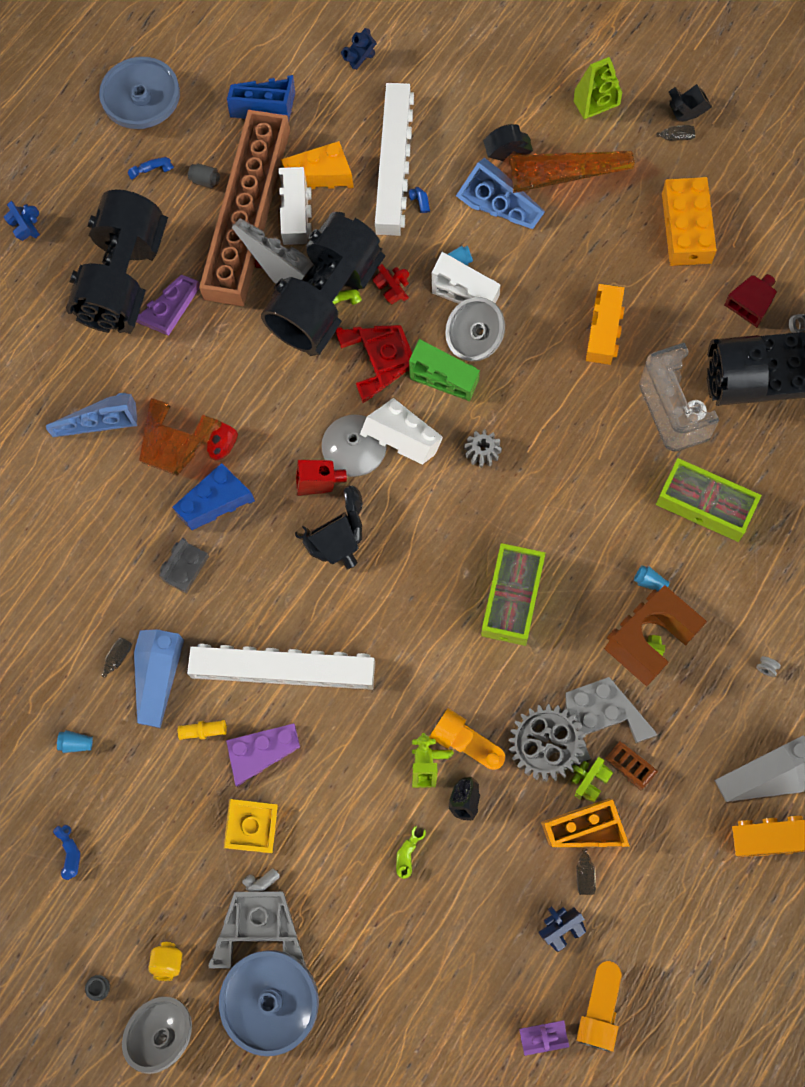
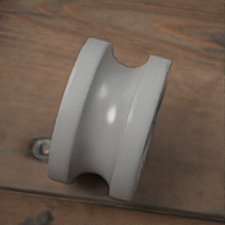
(768, 666)

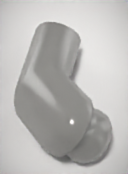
(262, 883)

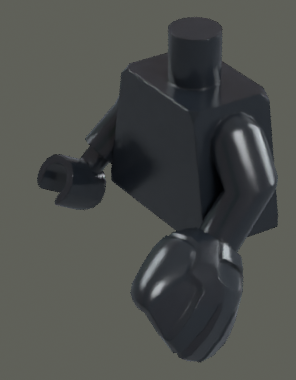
(339, 536)

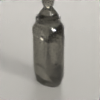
(678, 133)
(116, 656)
(585, 874)

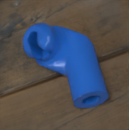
(421, 197)

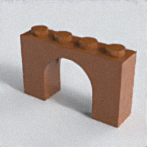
(629, 644)

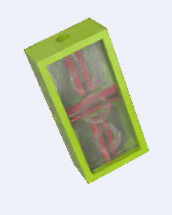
(708, 500)
(513, 594)

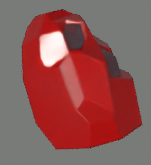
(221, 442)

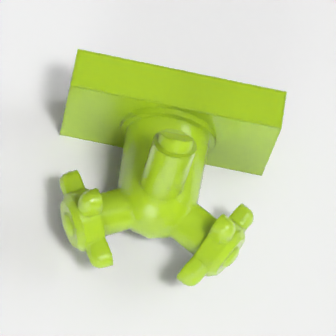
(424, 770)

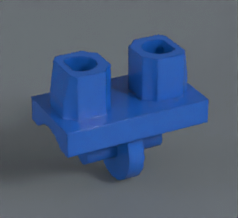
(25, 217)

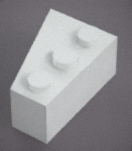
(294, 206)
(459, 282)
(402, 430)

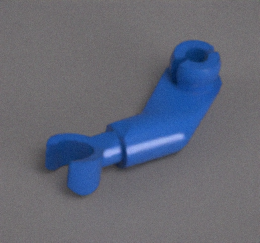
(150, 165)
(72, 852)

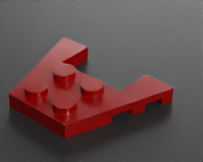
(386, 350)

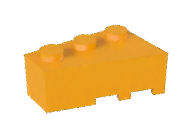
(323, 166)

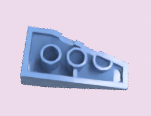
(155, 668)

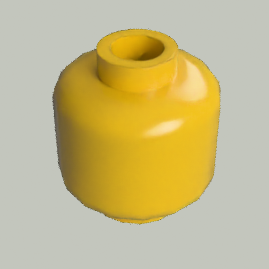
(165, 961)

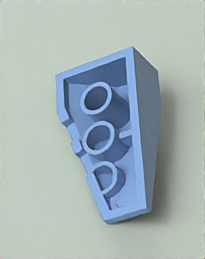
(492, 192)
(106, 414)

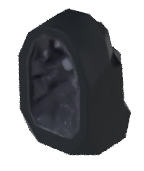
(465, 799)

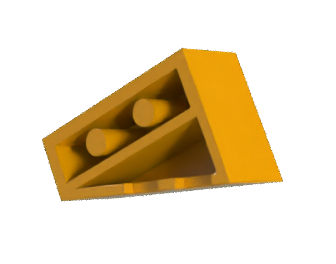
(605, 324)
(587, 827)
(769, 837)

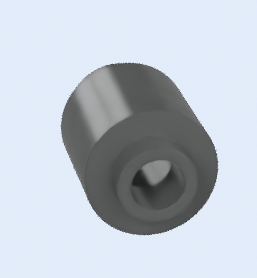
(203, 175)

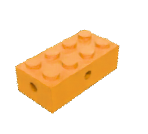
(688, 221)

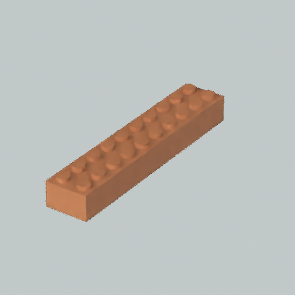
(246, 197)

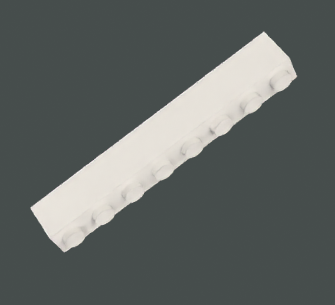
(393, 159)
(281, 667)

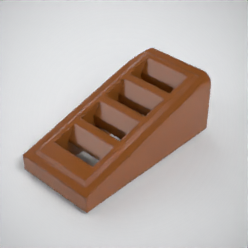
(640, 784)

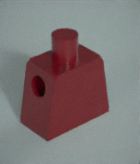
(752, 298)

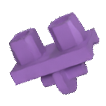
(544, 1037)

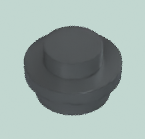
(97, 988)

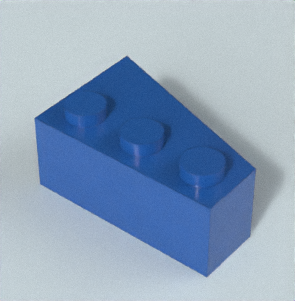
(267, 97)
(212, 497)

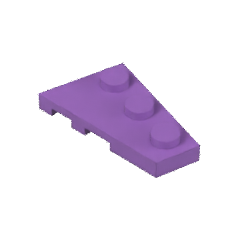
(169, 307)
(259, 750)

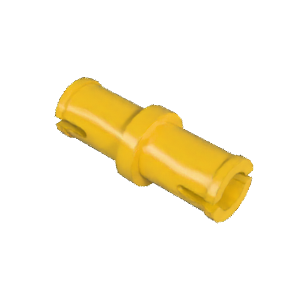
(202, 730)

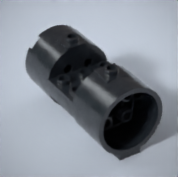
(127, 230)
(304, 311)
(756, 368)

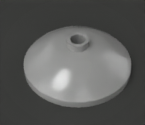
(465, 326)
(356, 457)
(147, 1030)

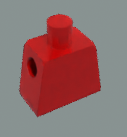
(317, 477)

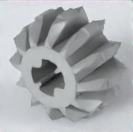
(474, 450)

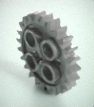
(554, 723)

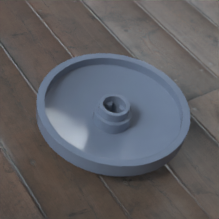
(139, 92)
(268, 1003)

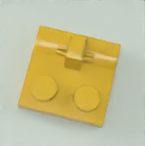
(250, 826)

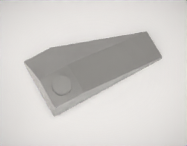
(271, 255)
(769, 775)

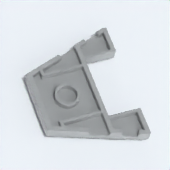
(603, 706)
(256, 918)

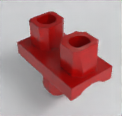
(385, 277)

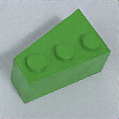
(442, 371)

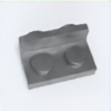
(183, 565)

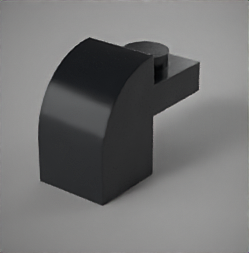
(689, 104)
(505, 140)

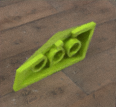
(598, 89)

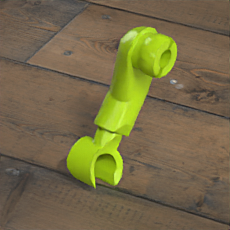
(352, 294)
(404, 863)

